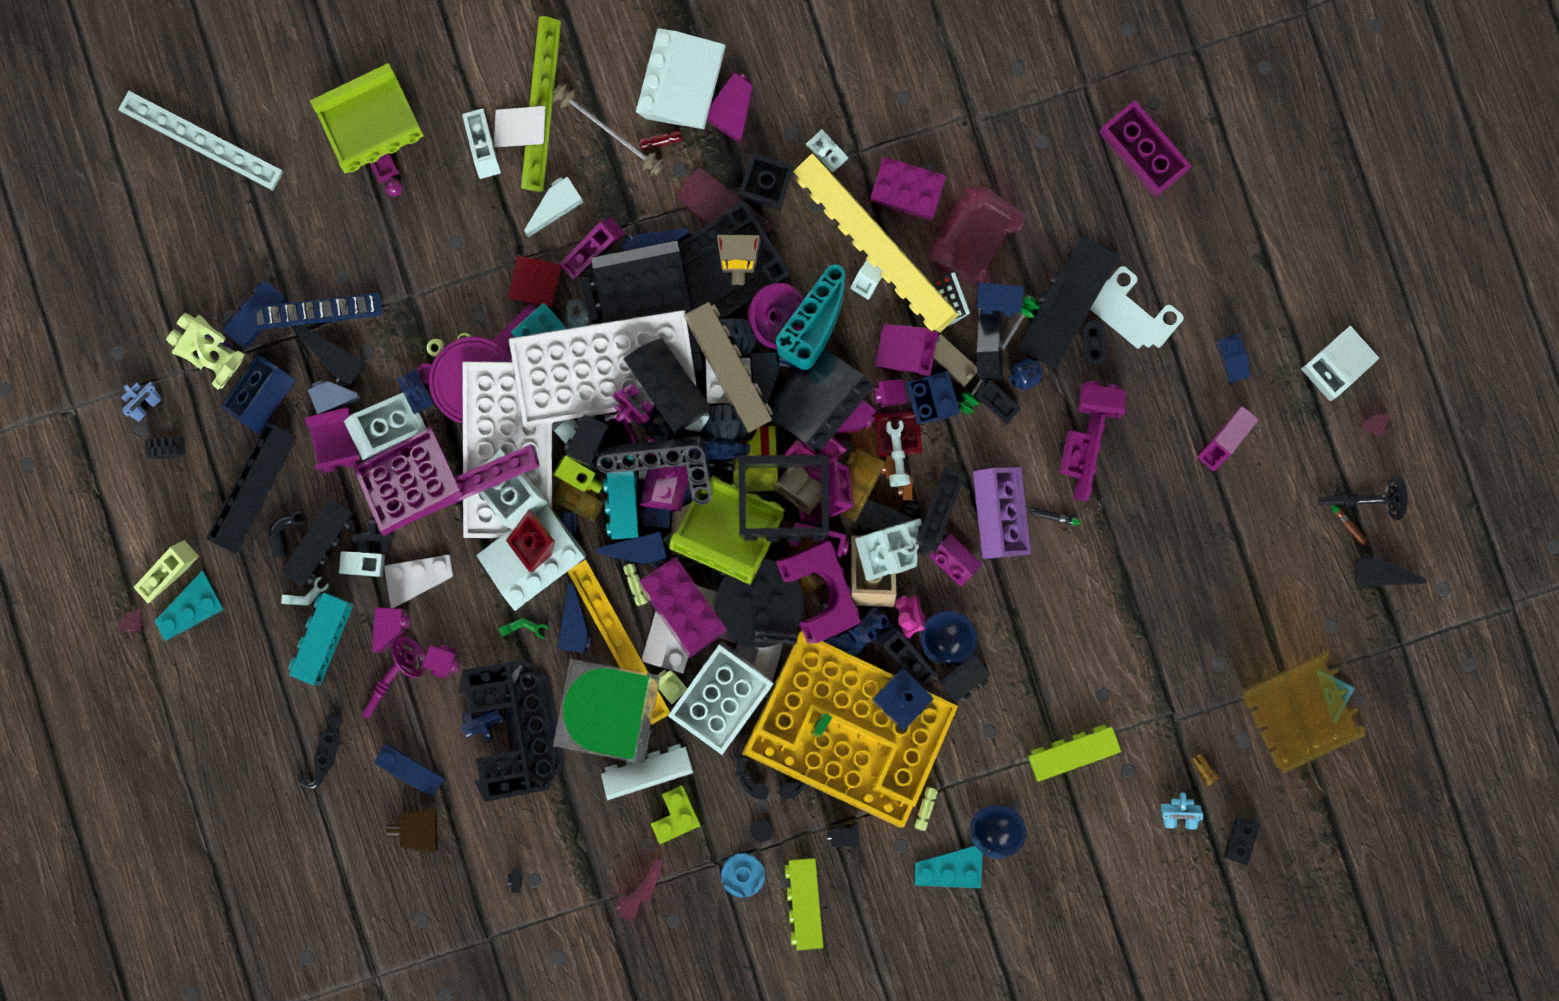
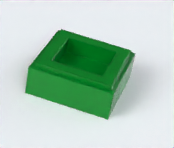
(820, 725)

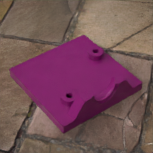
(405, 486)

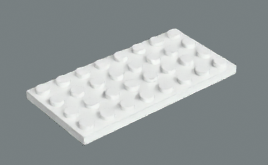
(580, 368)
(494, 423)

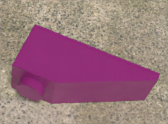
(595, 244)

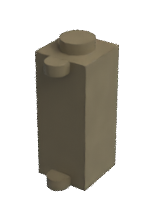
(954, 362)

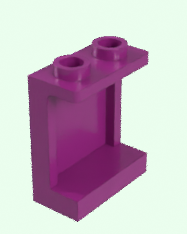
(906, 349)

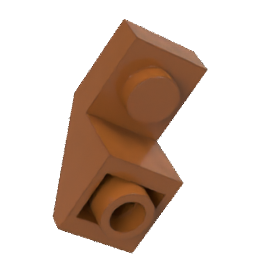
(889, 469)

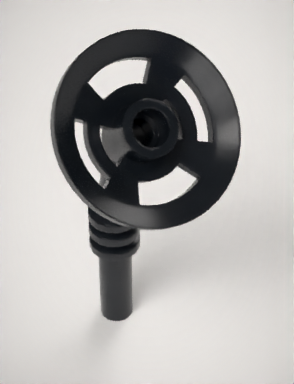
(1393, 498)

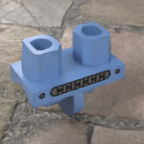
(133, 407)

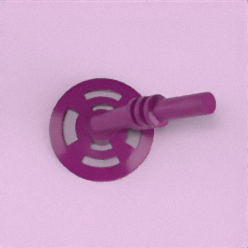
(401, 661)

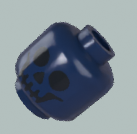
(1026, 374)

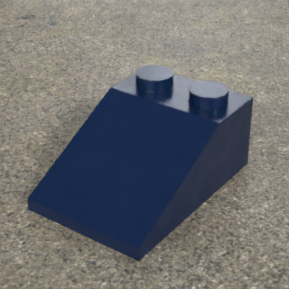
(642, 550)

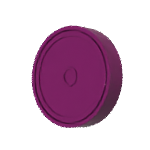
(447, 371)

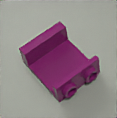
(332, 440)
(839, 494)
(843, 546)

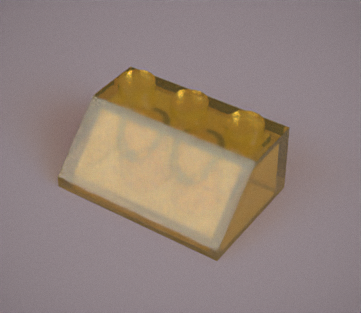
(864, 473)

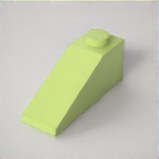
(166, 570)

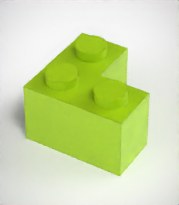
(682, 817)

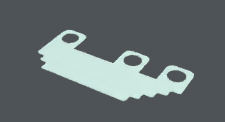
(1130, 319)

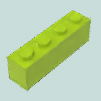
(1074, 753)
(805, 904)

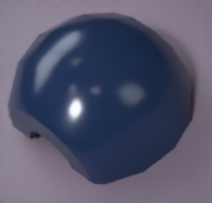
(949, 638)
(998, 831)

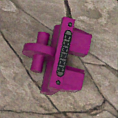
(629, 408)

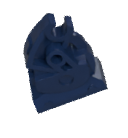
(723, 449)

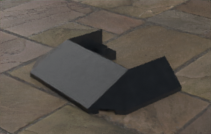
(529, 724)

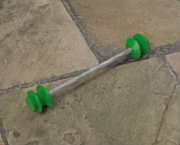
(970, 400)

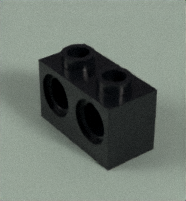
(1241, 840)

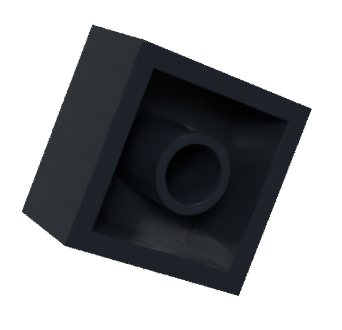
(766, 182)

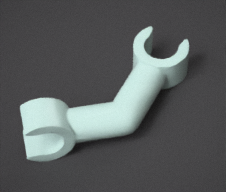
(304, 600)

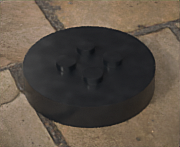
(760, 606)

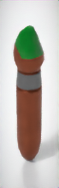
(1350, 526)

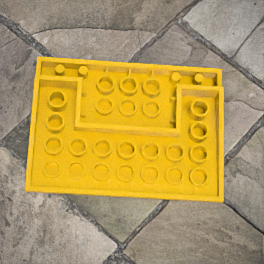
(862, 751)

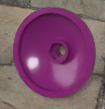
(779, 300)

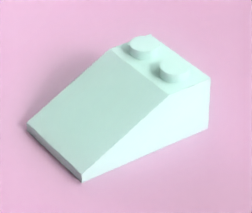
(383, 425)
(513, 497)

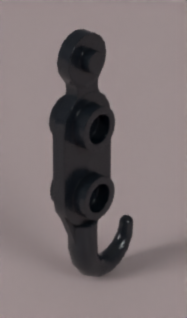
(325, 751)

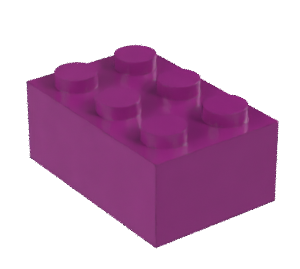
(907, 189)

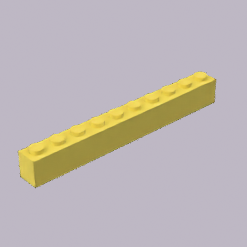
(876, 243)

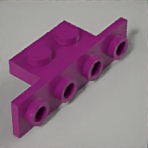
(1081, 456)

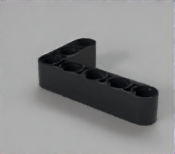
(664, 459)

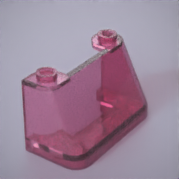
(974, 234)

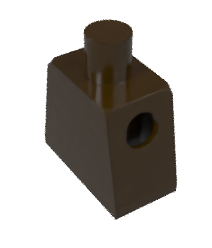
(416, 830)

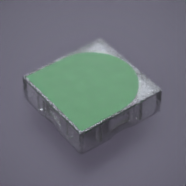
(606, 711)

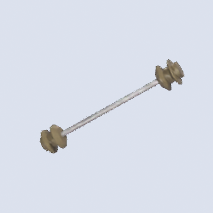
(566, 99)

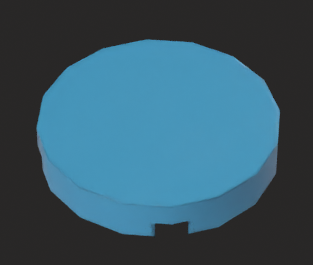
(743, 875)

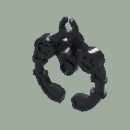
(759, 790)

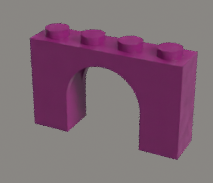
(840, 611)

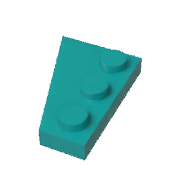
(189, 608)
(953, 869)

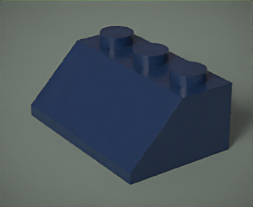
(258, 393)

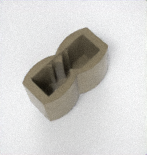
(799, 489)

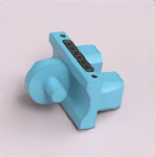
(1181, 809)

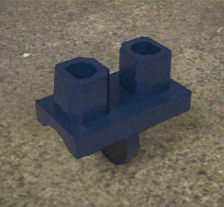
(415, 391)
(870, 625)

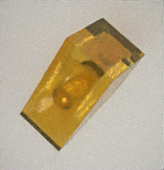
(577, 501)

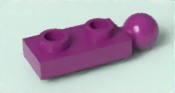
(386, 171)

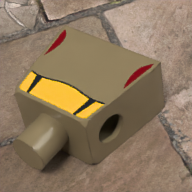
(738, 255)

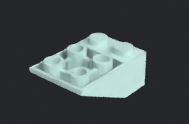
(1340, 363)

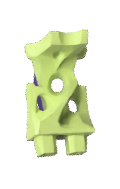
(197, 339)

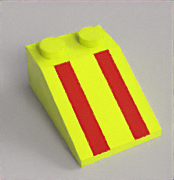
(760, 479)

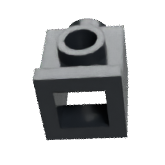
(843, 835)

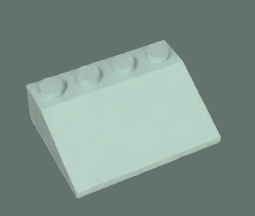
(680, 79)
(511, 575)
(721, 698)

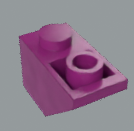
(890, 393)

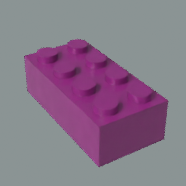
(1145, 149)
(682, 607)

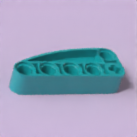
(816, 326)

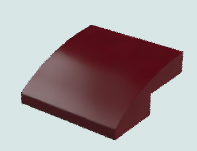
(534, 281)

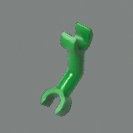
(522, 622)

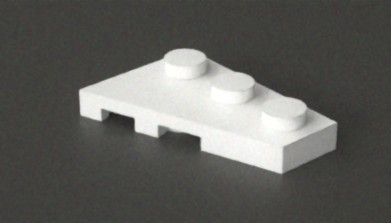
(415, 577)

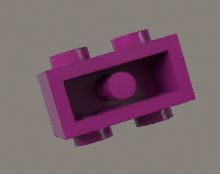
(442, 661)

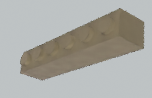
(727, 367)

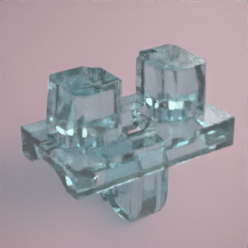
(577, 320)

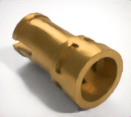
(1207, 774)

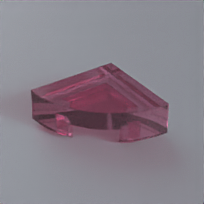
(1376, 424)
(131, 621)

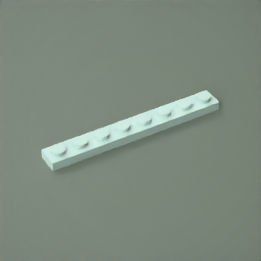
(200, 140)

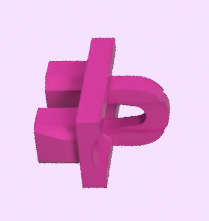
(910, 623)

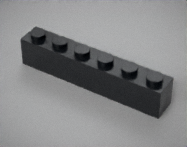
(251, 487)

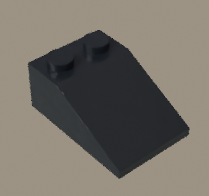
(588, 441)

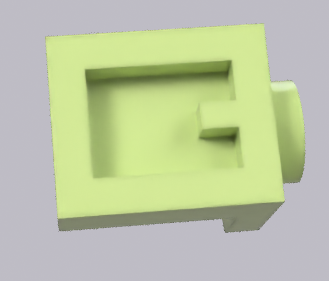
(671, 686)

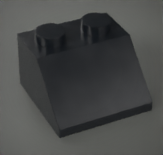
(965, 678)

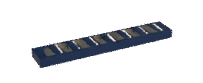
(314, 311)

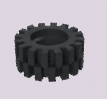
(165, 448)

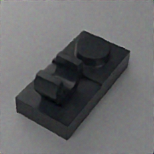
(997, 402)

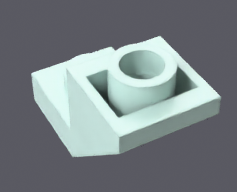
(867, 280)

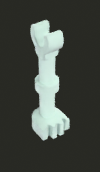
(900, 477)

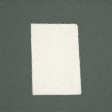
(519, 126)

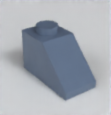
(330, 396)

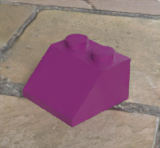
(1102, 400)
(860, 418)
(665, 488)
(388, 626)

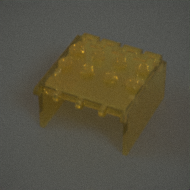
(1302, 713)

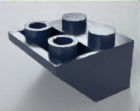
(933, 398)

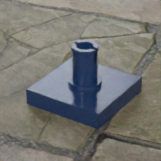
(902, 699)

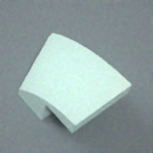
(889, 549)

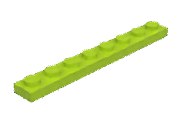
(541, 95)

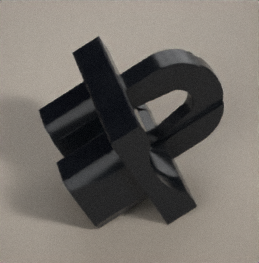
(363, 538)

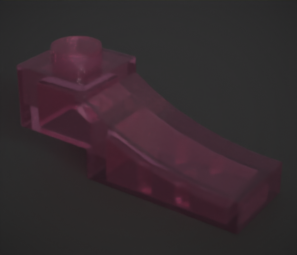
(629, 904)

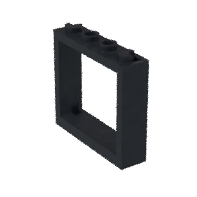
(783, 461)

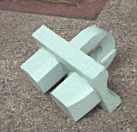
(820, 145)

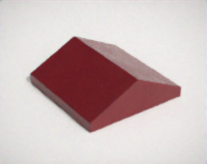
(910, 435)
(531, 541)

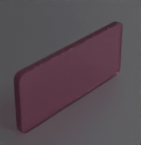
(711, 199)

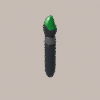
(1069, 520)

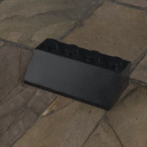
(667, 384)

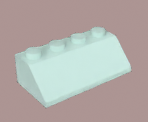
(642, 775)

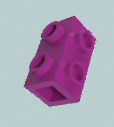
(955, 560)

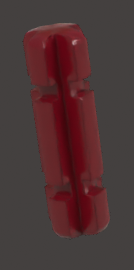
(660, 140)

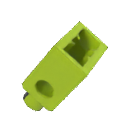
(569, 469)

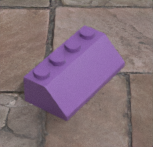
(1001, 512)

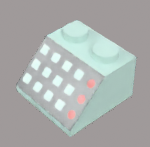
(951, 291)

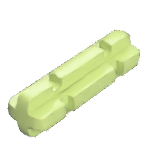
(633, 580)
(926, 808)

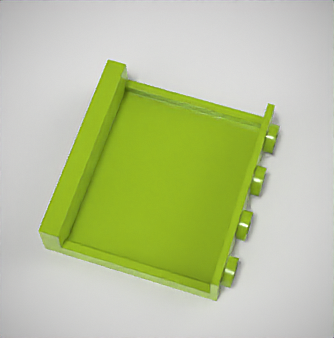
(367, 118)
(712, 531)

